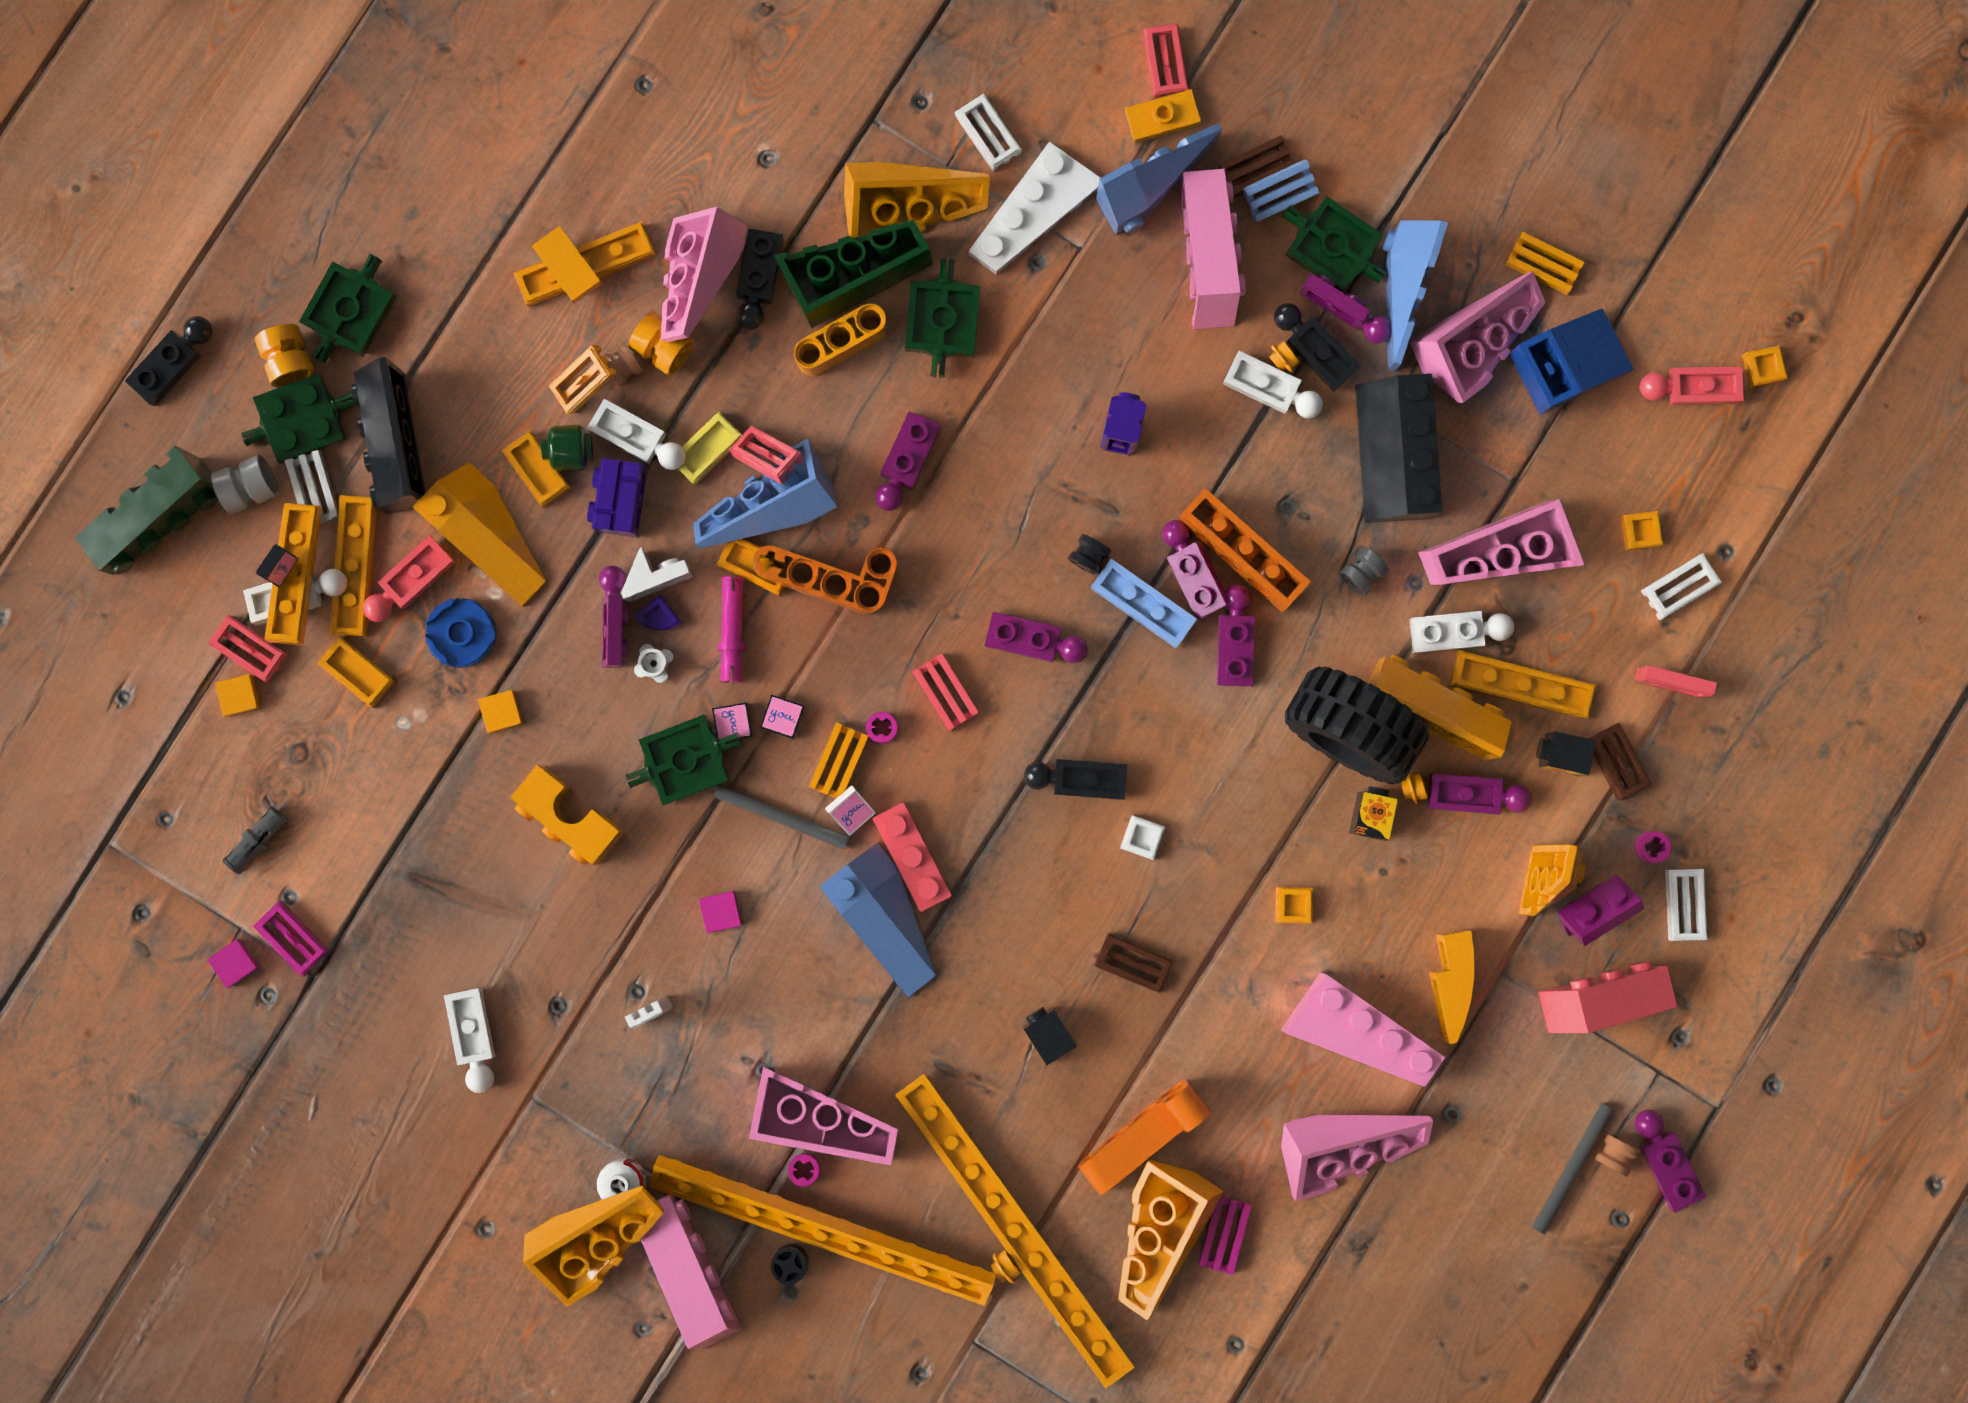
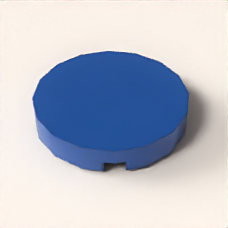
(460, 633)

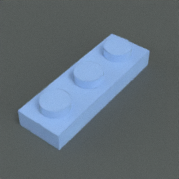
(1143, 603)

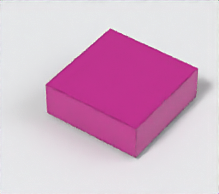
(720, 912)
(233, 963)

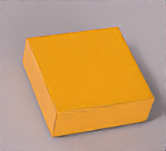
(1764, 366)
(1641, 530)
(237, 695)
(500, 711)
(1294, 905)

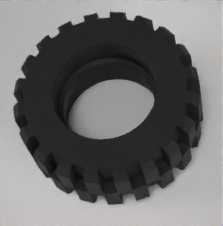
(1357, 725)

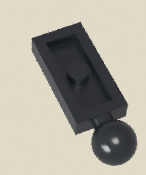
(757, 276)
(1316, 347)
(169, 360)
(1079, 778)

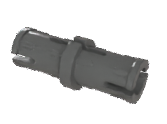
(255, 840)

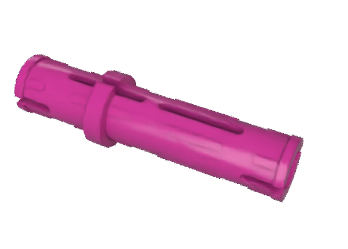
(731, 645)

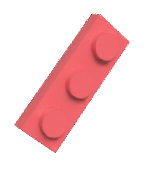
(912, 857)

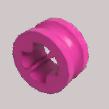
(882, 716)
(1658, 856)
(803, 1181)

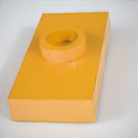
(1162, 116)

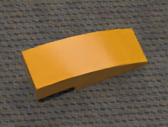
(1453, 983)

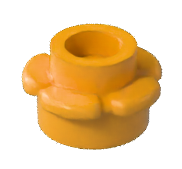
(1284, 357)
(1414, 787)
(1005, 1267)

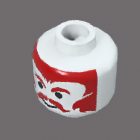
(626, 1171)

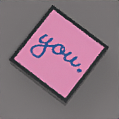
(277, 565)
(782, 717)
(731, 720)

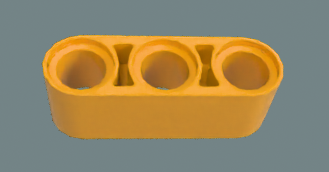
(849, 324)

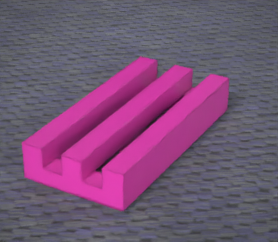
(301, 928)
(1217, 1264)

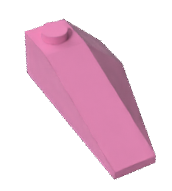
(701, 256)
(1473, 340)
(1332, 1147)

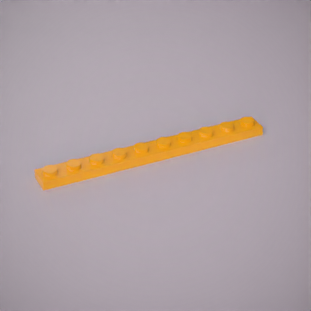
(822, 1230)
(1015, 1230)

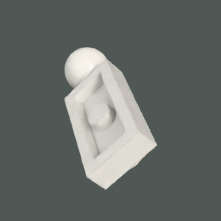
(1271, 386)
(635, 436)
(331, 582)
(1458, 631)
(471, 1036)

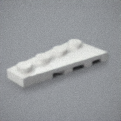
(1040, 200)

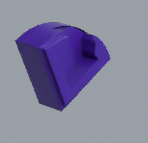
(658, 615)

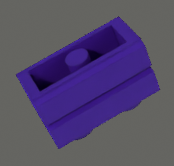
(1123, 424)
(618, 497)

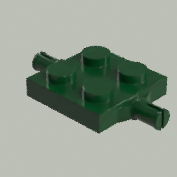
(1334, 243)
(347, 308)
(942, 318)
(299, 418)
(684, 760)

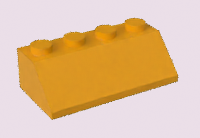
(1445, 711)

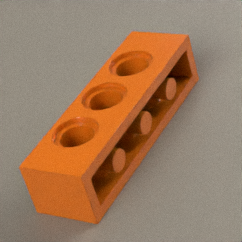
(1244, 550)

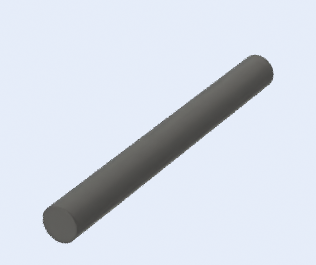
(781, 816)
(1573, 1168)

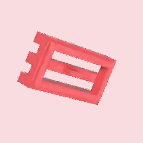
(1169, 87)
(784, 466)
(272, 664)
(929, 667)
(1675, 682)

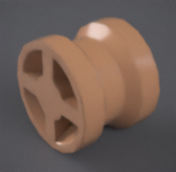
(623, 363)
(1617, 1155)

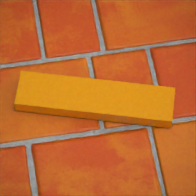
(603, 256)
(355, 559)
(291, 600)
(1522, 685)

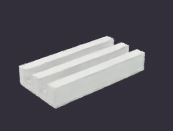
(1003, 156)
(303, 461)
(1656, 601)
(1672, 904)
(649, 1012)

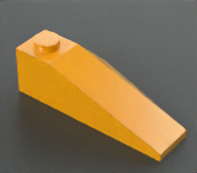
(896, 193)
(476, 521)
(1551, 876)
(1166, 1223)
(582, 1245)

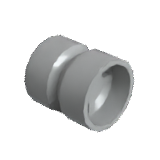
(241, 486)

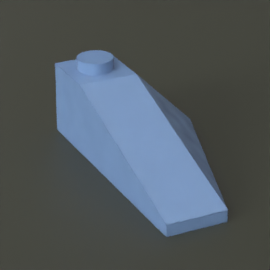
(1138, 188)
(1409, 259)
(770, 505)
(878, 909)

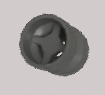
(1362, 573)

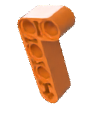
(821, 573)
(1143, 1136)

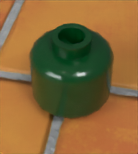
(567, 448)

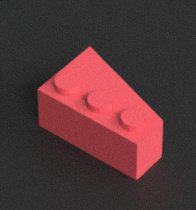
(1609, 999)

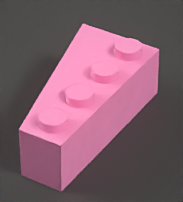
(1211, 248)
(1510, 546)
(1353, 1028)
(808, 1120)
(688, 1278)

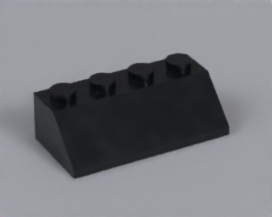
(389, 436)
(1398, 448)

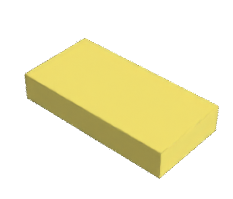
(708, 447)

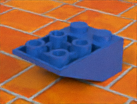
(1570, 360)

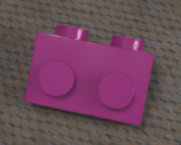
(1600, 910)

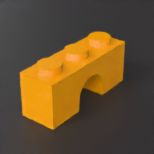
(541, 798)

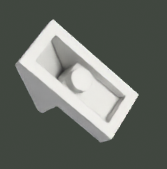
(645, 581)

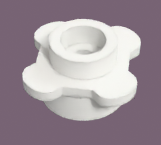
(648, 654)

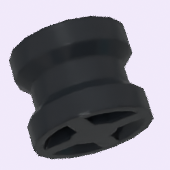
(1089, 554)
(786, 1270)

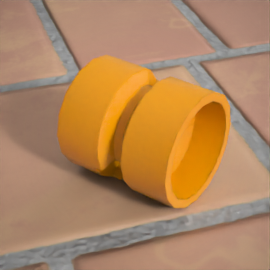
(648, 344)
(283, 349)

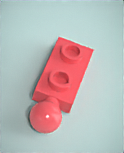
(1696, 385)
(408, 579)

